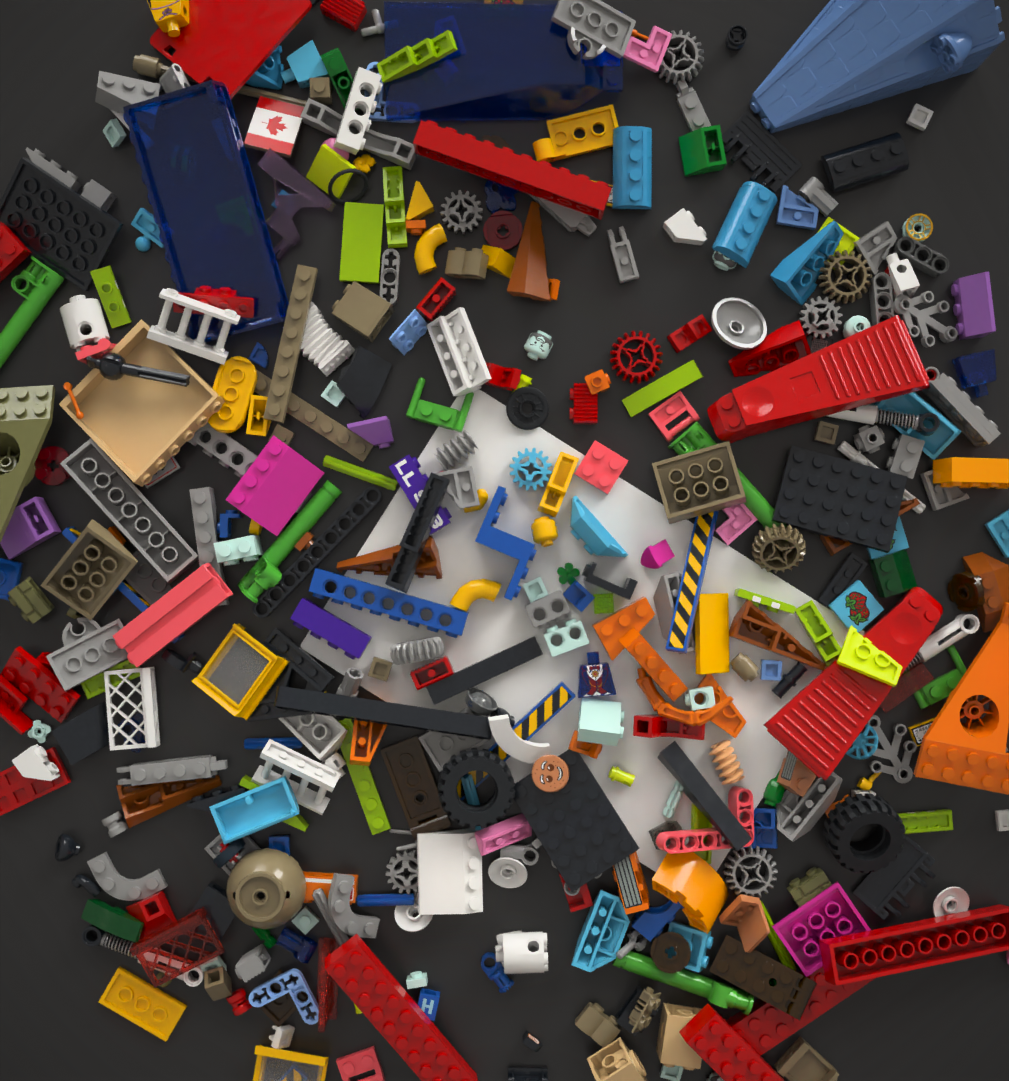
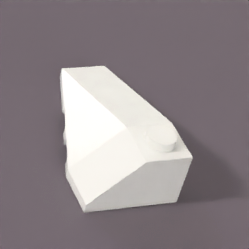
(319, 733)

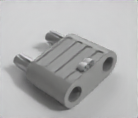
(173, 79)

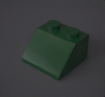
(892, 573)

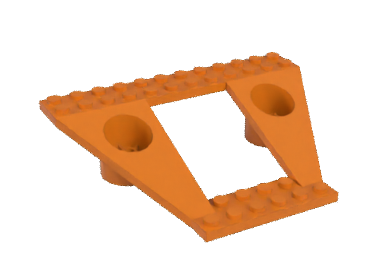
(974, 752)

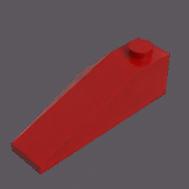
(774, 352)

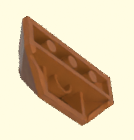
(995, 585)

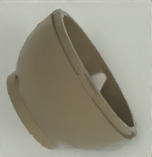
(272, 874)

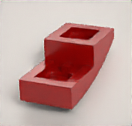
(689, 333)

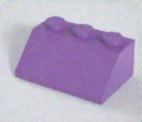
(973, 306)

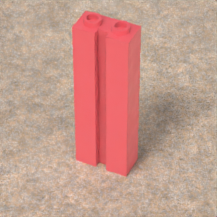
(172, 614)

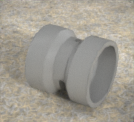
(114, 824)

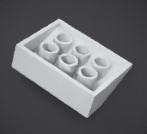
(449, 873)

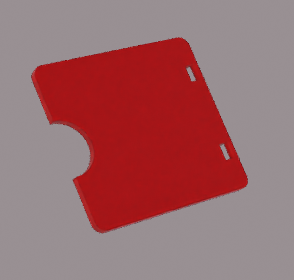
(230, 38)

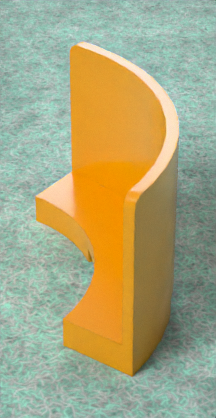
(694, 885)

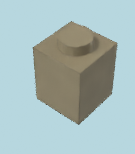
(321, 90)
(217, 983)

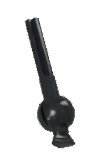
(114, 366)

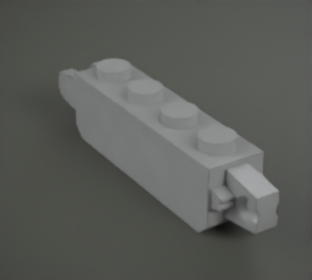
(569, 218)
(172, 770)

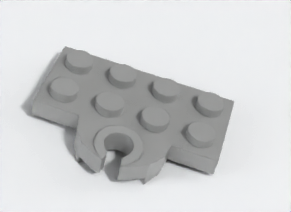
(595, 26)
(86, 653)

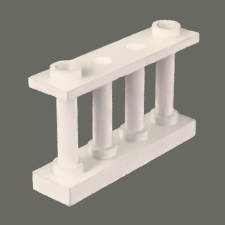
(180, 340)
(301, 766)

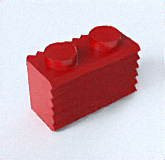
(345, 12)
(436, 299)
(584, 405)
(432, 672)

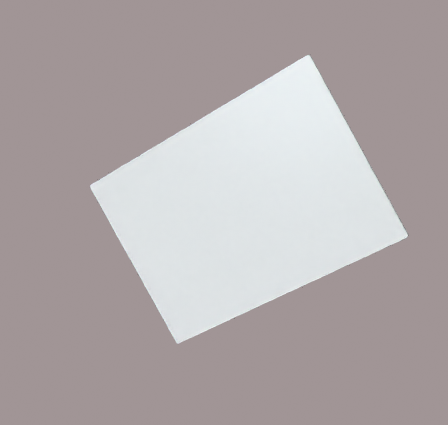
(494, 626)

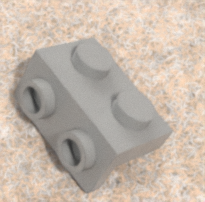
(905, 456)

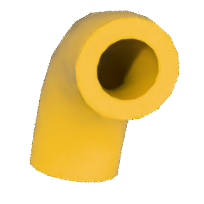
(426, 247)
(475, 590)

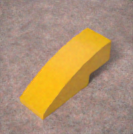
(558, 484)

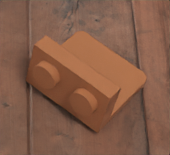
(749, 917)

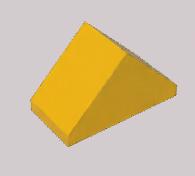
(420, 204)
(499, 260)
(256, 423)

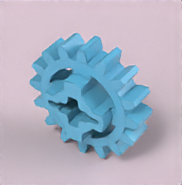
(532, 460)

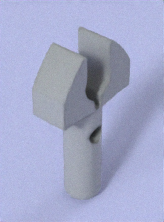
(639, 946)

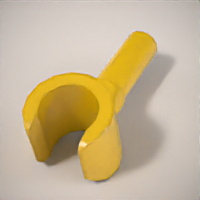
(866, 784)

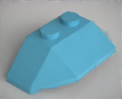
(592, 532)
(601, 933)

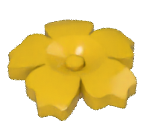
(362, 163)

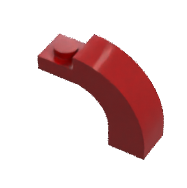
(659, 726)

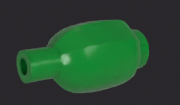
(773, 793)

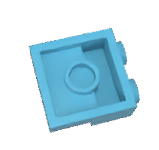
(698, 941)

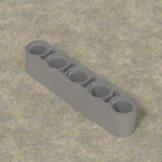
(881, 292)

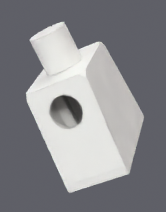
(902, 276)

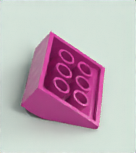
(275, 486)
(821, 918)

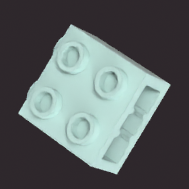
(236, 549)
(600, 721)

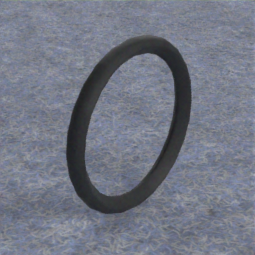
(344, 172)

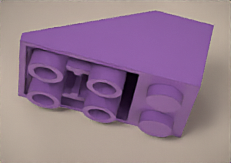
(29, 527)

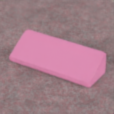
(503, 834)

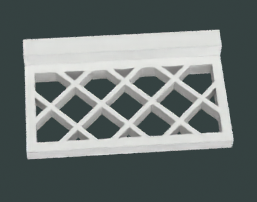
(149, 711)

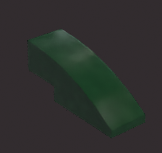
(112, 920)

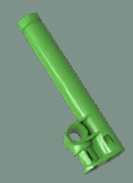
(40, 288)
(697, 438)
(265, 570)
(715, 991)

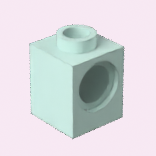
(708, 702)

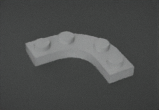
(121, 887)
(341, 912)

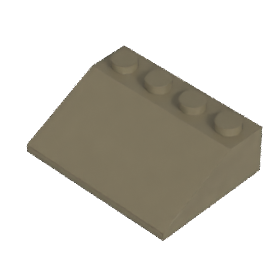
(699, 482)
(90, 570)

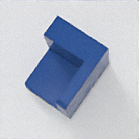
(578, 596)

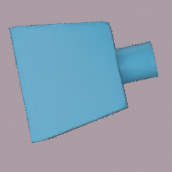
(304, 64)

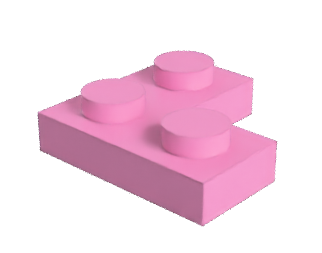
(651, 53)
(738, 521)

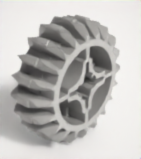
(684, 61)
(416, 650)
(748, 878)

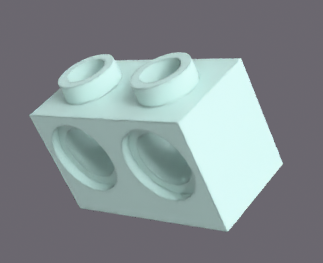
(567, 642)

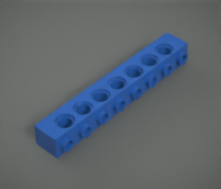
(323, 577)

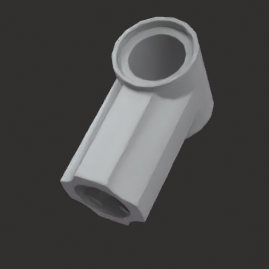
(814, 193)
(350, 683)
(518, 852)

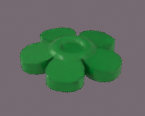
(567, 574)

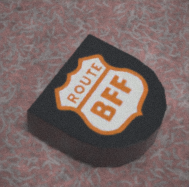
(531, 1042)

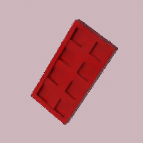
(39, 684)
(20, 790)

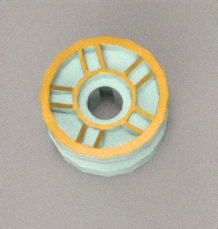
(916, 220)

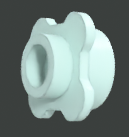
(45, 730)

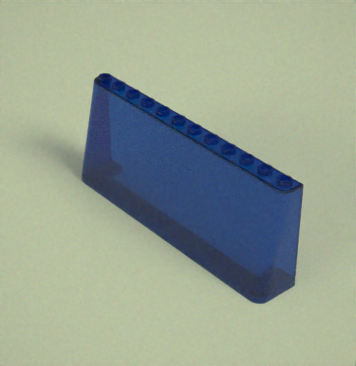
(206, 201)

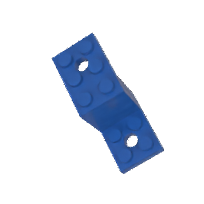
(506, 543)

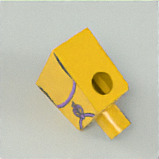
(170, 15)

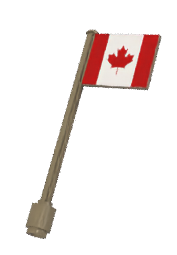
(274, 120)

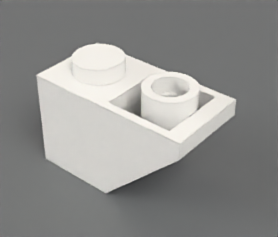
(684, 229)
(35, 764)

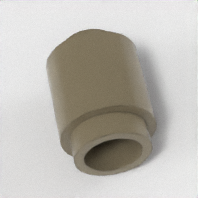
(745, 667)

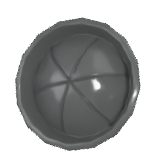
(480, 702)

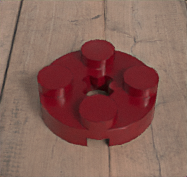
(510, 222)
(42, 465)

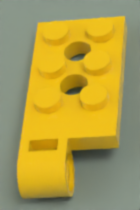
(563, 142)

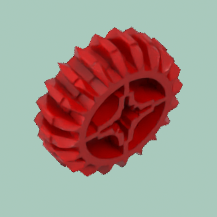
(628, 352)

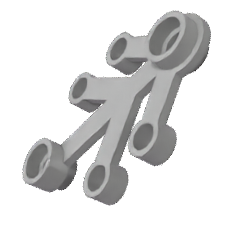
(922, 318)
(891, 751)

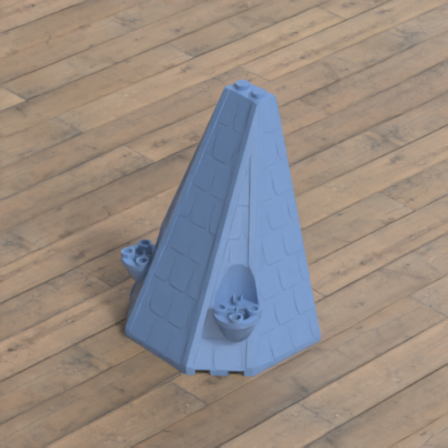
(872, 52)

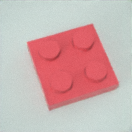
(601, 467)

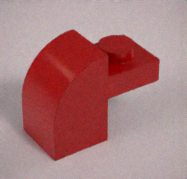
(503, 377)

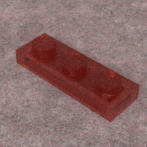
(906, 686)

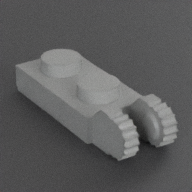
(623, 257)

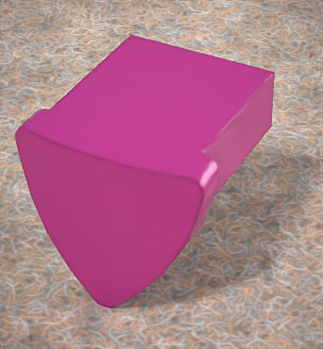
(656, 555)

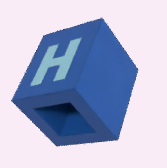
(428, 1002)

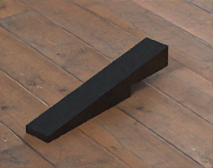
(417, 533)
(484, 670)
(704, 796)

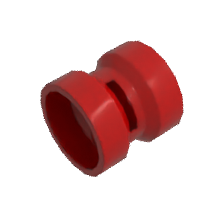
(239, 1002)

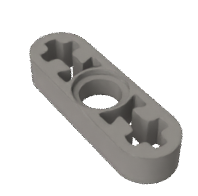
(396, 263)

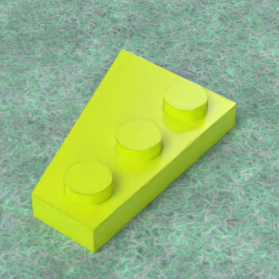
(868, 660)

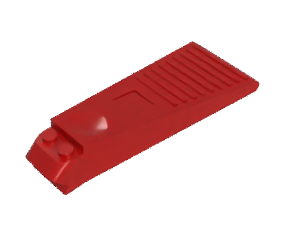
(837, 378)
(839, 702)

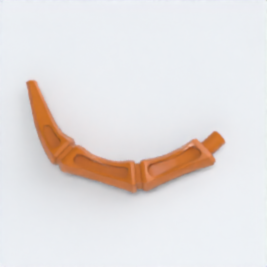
(666, 710)

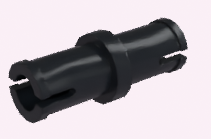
(789, 680)

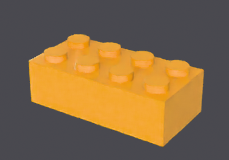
(971, 472)

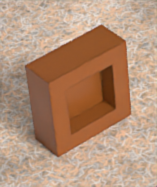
(305, 542)

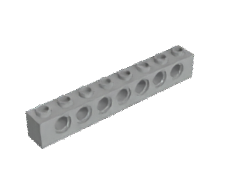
(233, 449)

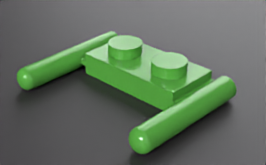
(435, 413)
(943, 685)

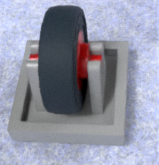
(227, 855)

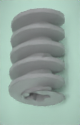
(456, 450)

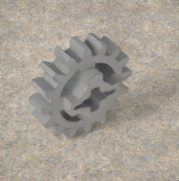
(469, 211)
(814, 312)
(398, 872)

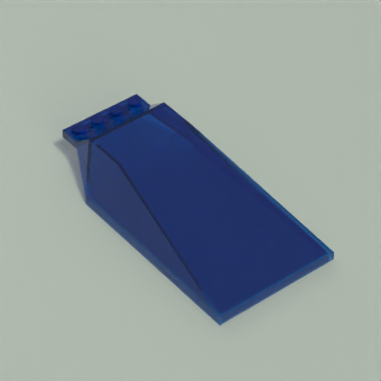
(505, 66)

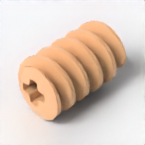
(727, 762)

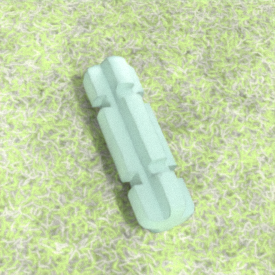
(673, 800)

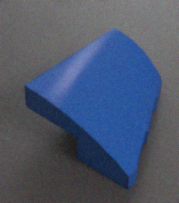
(765, 828)

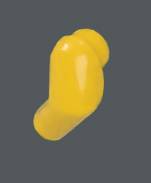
(483, 497)

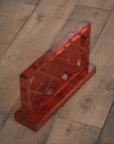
(166, 935)
(326, 986)

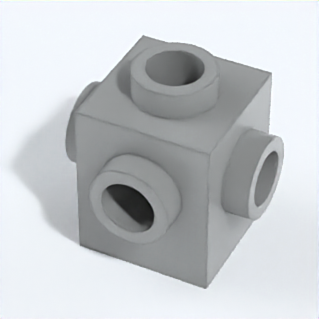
(862, 439)

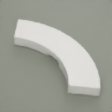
(513, 744)

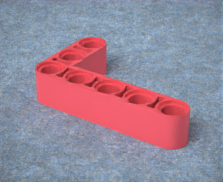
(714, 838)

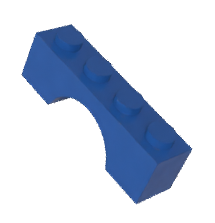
(651, 921)

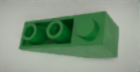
(338, 74)

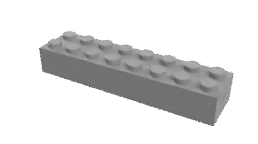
(130, 511)

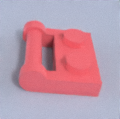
(97, 351)
(669, 411)
(359, 1063)

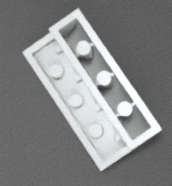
(459, 352)

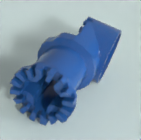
(496, 973)

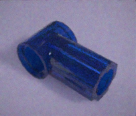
(301, 947)

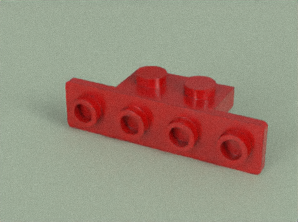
(221, 298)
(11, 705)

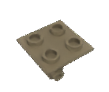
(642, 1019)

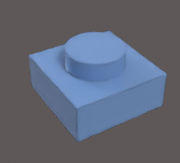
(771, 670)

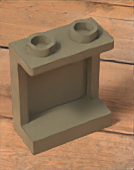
(804, 1063)

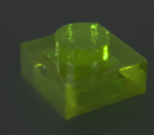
(603, 603)

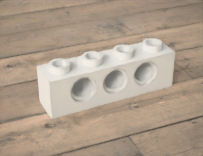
(371, 83)

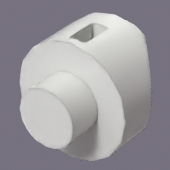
(336, 763)

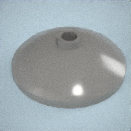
(738, 323)

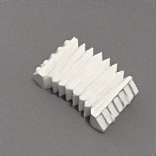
(322, 344)

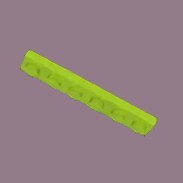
(365, 786)

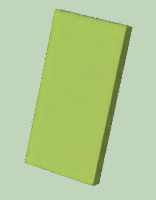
(361, 242)

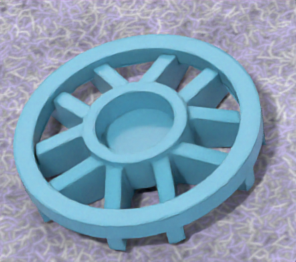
(862, 742)

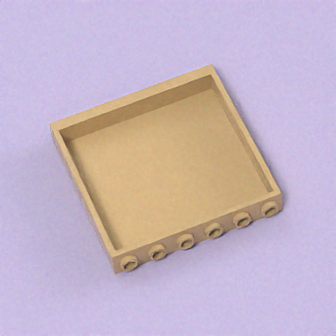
(142, 419)

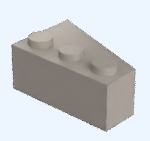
(120, 91)

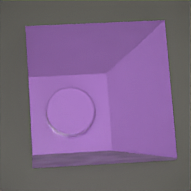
(375, 431)

